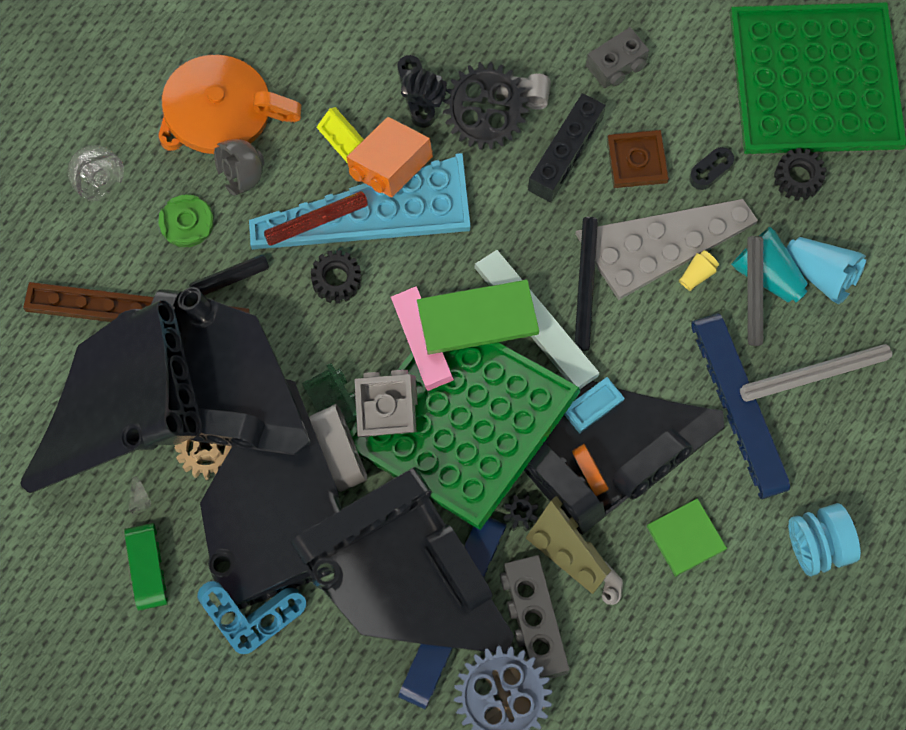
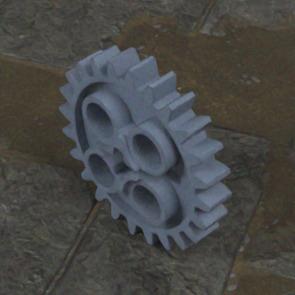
(529, 686)

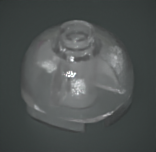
(93, 168)

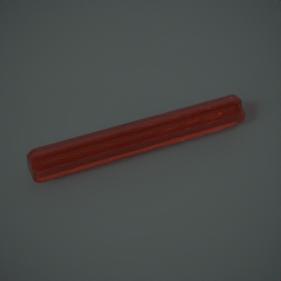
(315, 218)

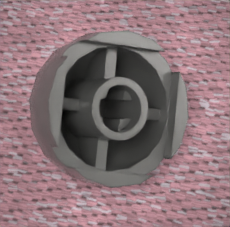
(240, 161)

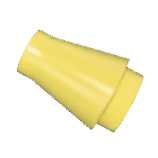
(699, 270)

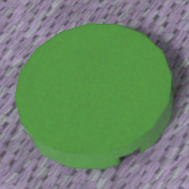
(186, 229)

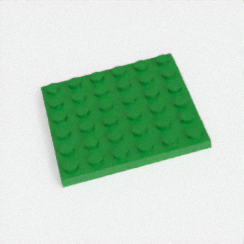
(817, 78)
(475, 429)

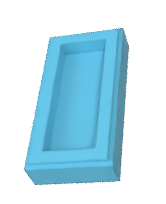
(593, 405)

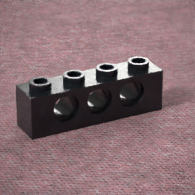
(566, 147)

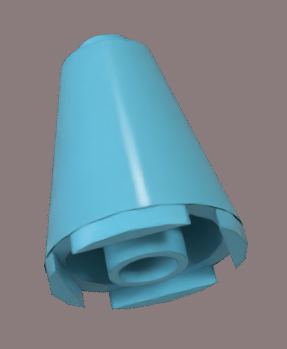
(827, 266)

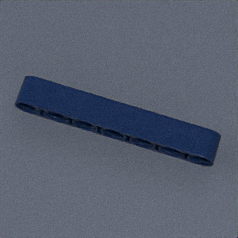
(744, 417)
(431, 659)

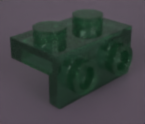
(329, 389)

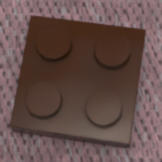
(637, 159)

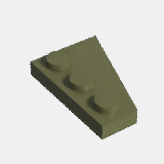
(563, 544)

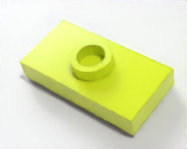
(339, 132)

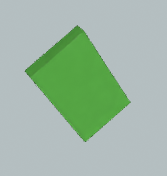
(477, 317)

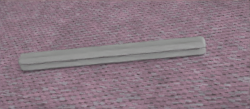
(815, 372)

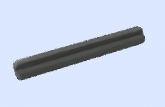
(755, 290)

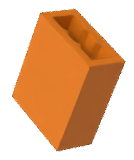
(389, 157)

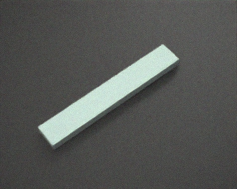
(551, 337)

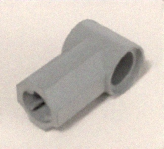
(537, 90)

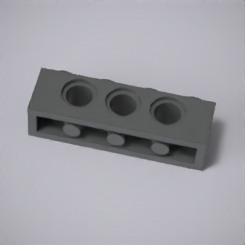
(530, 573)

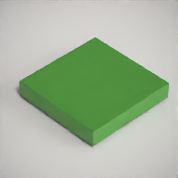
(686, 537)

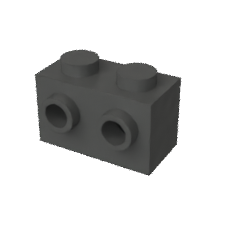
(617, 58)

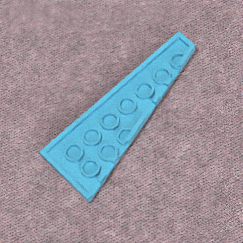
(426, 205)

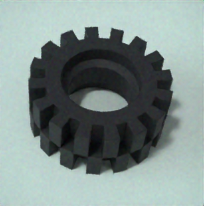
(803, 160)
(331, 262)

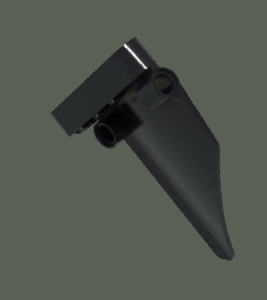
(120, 397)

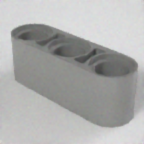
(338, 448)

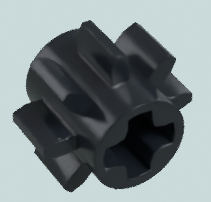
(516, 520)

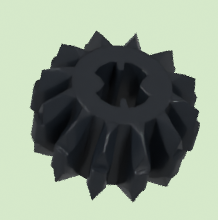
(423, 88)

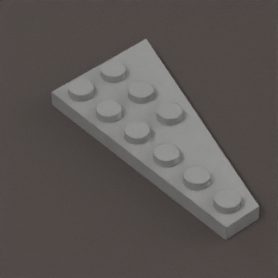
(649, 247)

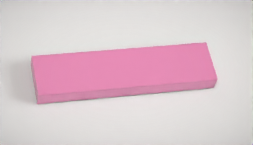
(432, 367)

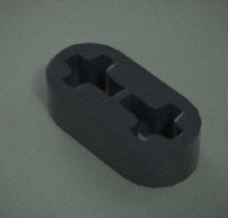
(708, 163)

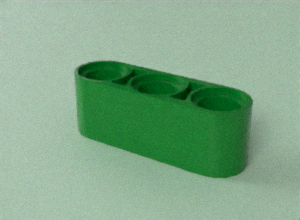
(144, 566)

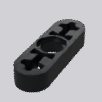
(414, 109)

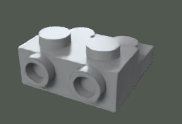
(386, 403)

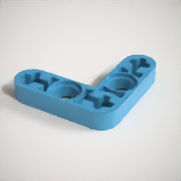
(243, 625)

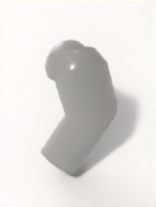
(612, 588)

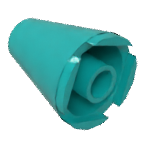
(779, 270)

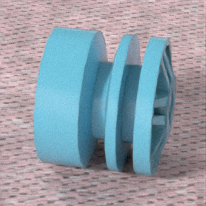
(824, 539)

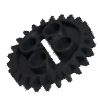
(482, 130)

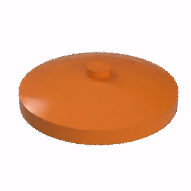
(213, 102)

